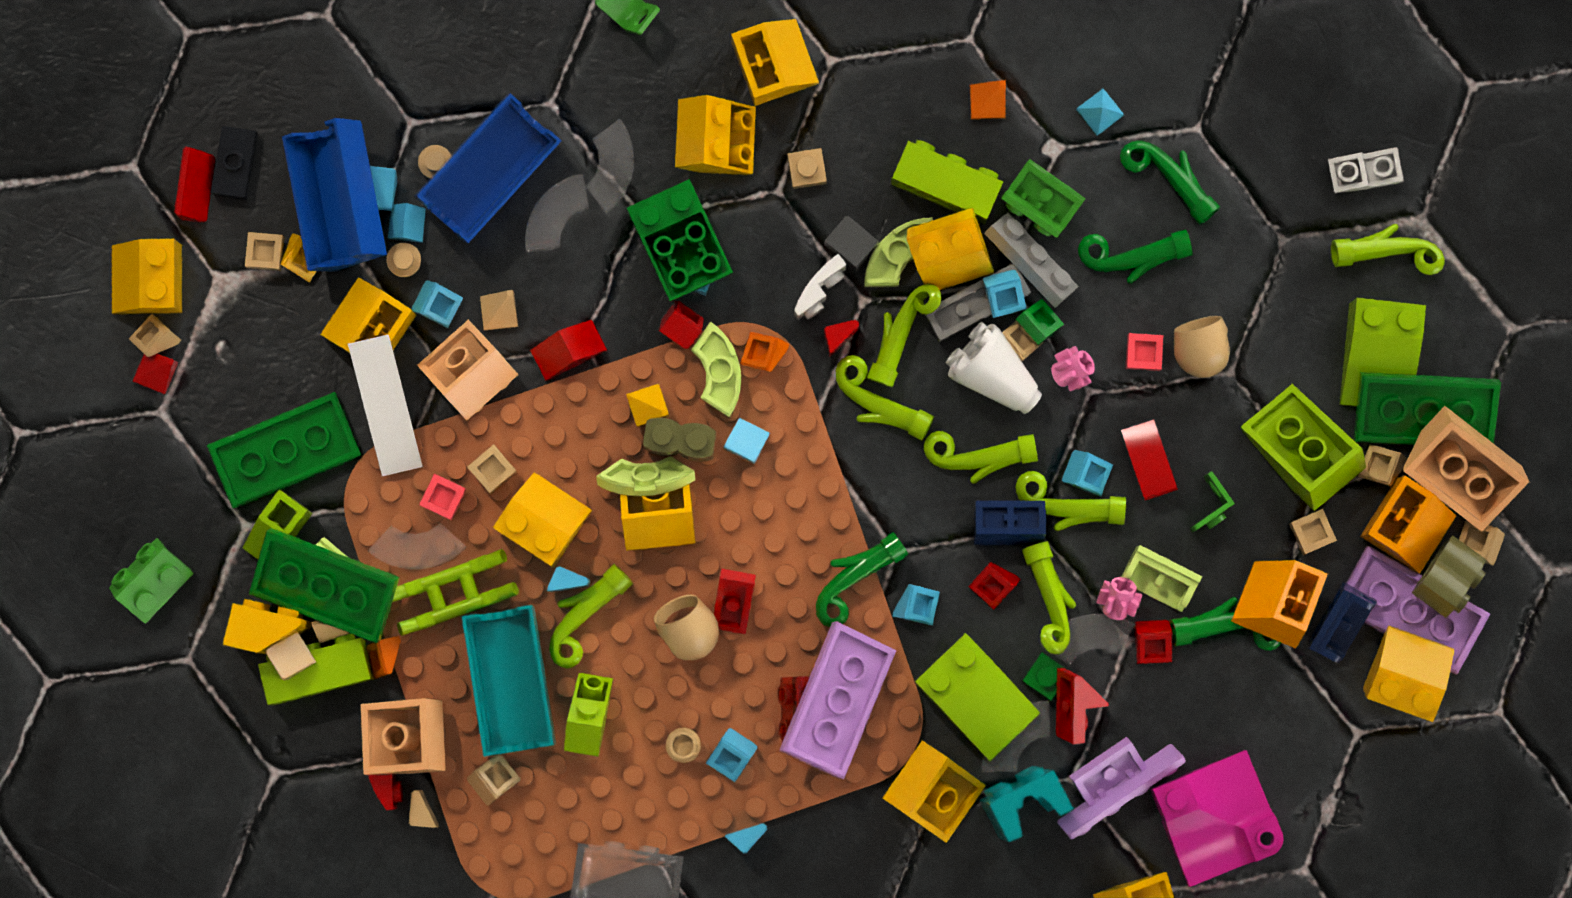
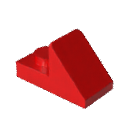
(734, 600)
(1072, 700)

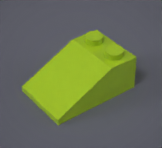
(1380, 340)
(1305, 447)
(977, 697)

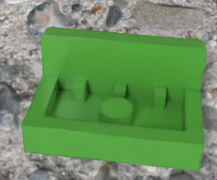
(1042, 199)
(149, 580)

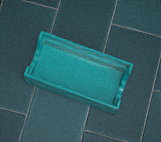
(509, 681)
(1004, 799)

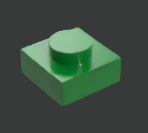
(1039, 321)
(1043, 676)

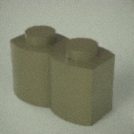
(669, 438)
(1450, 577)

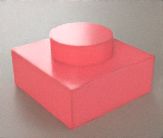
(1144, 352)
(443, 497)

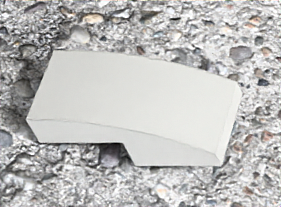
(1366, 170)
(813, 296)

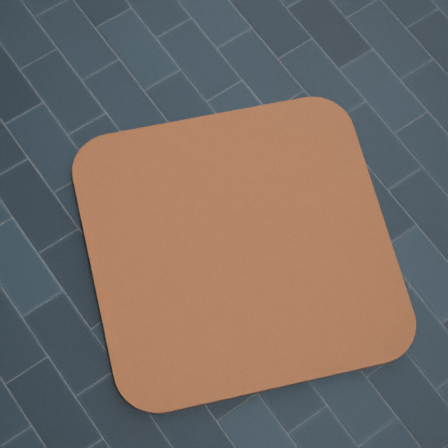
(758, 519)

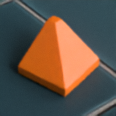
(988, 100)
(763, 351)
(383, 656)

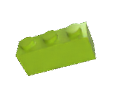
(946, 180)
(334, 668)

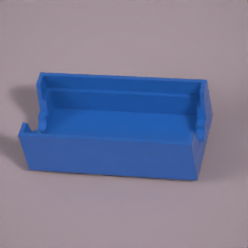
(487, 168)
(334, 196)

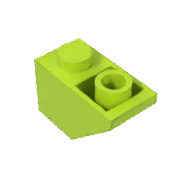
(281, 514)
(588, 714)

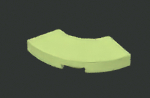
(891, 257)
(721, 369)
(645, 478)

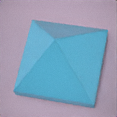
(1100, 112)

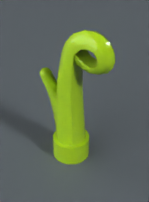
(1347, 251)
(897, 332)
(883, 410)
(986, 459)
(1074, 510)
(1054, 596)
(585, 605)

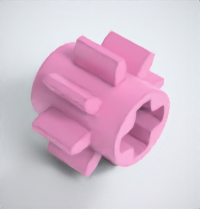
(1072, 368)
(1119, 598)

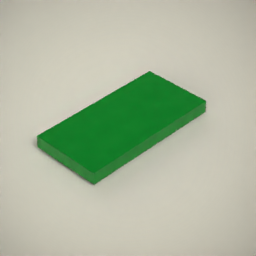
(1401, 405)
(284, 450)
(323, 585)

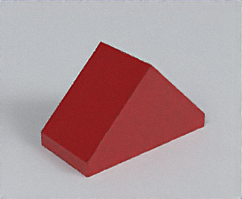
(568, 349)

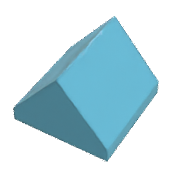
(407, 223)

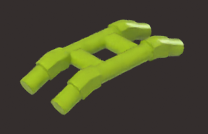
(473, 601)

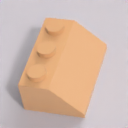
(1464, 469)

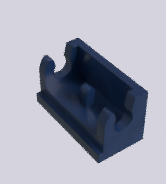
(1009, 522)
(1341, 622)

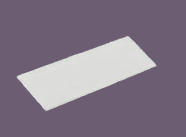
(385, 405)

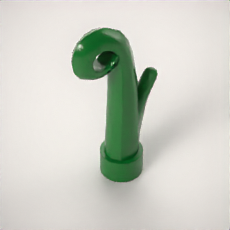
(1180, 177)
(1140, 258)
(858, 568)
(1213, 623)

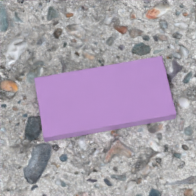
(1397, 606)
(837, 700)

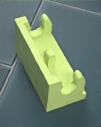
(1161, 578)

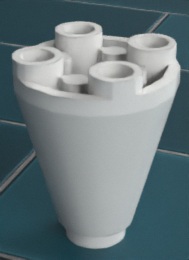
(994, 369)

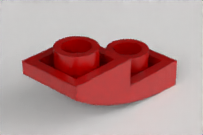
(1149, 460)
(387, 790)

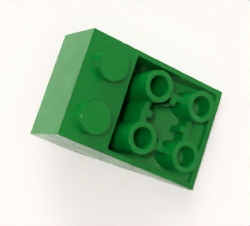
(679, 240)

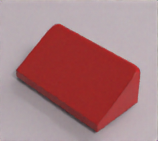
(194, 185)

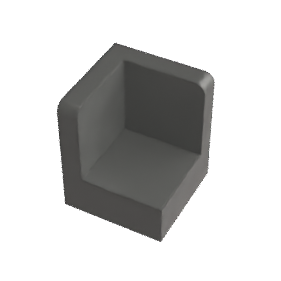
(851, 243)

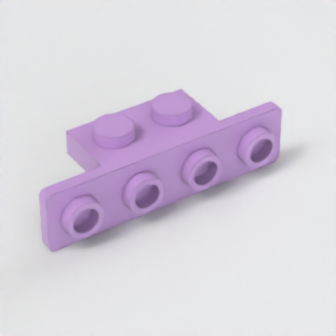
(1113, 781)

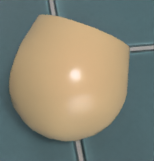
(1202, 346)
(693, 634)

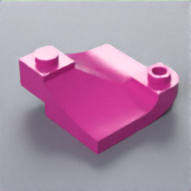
(1217, 818)

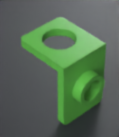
(629, 13)
(1217, 515)

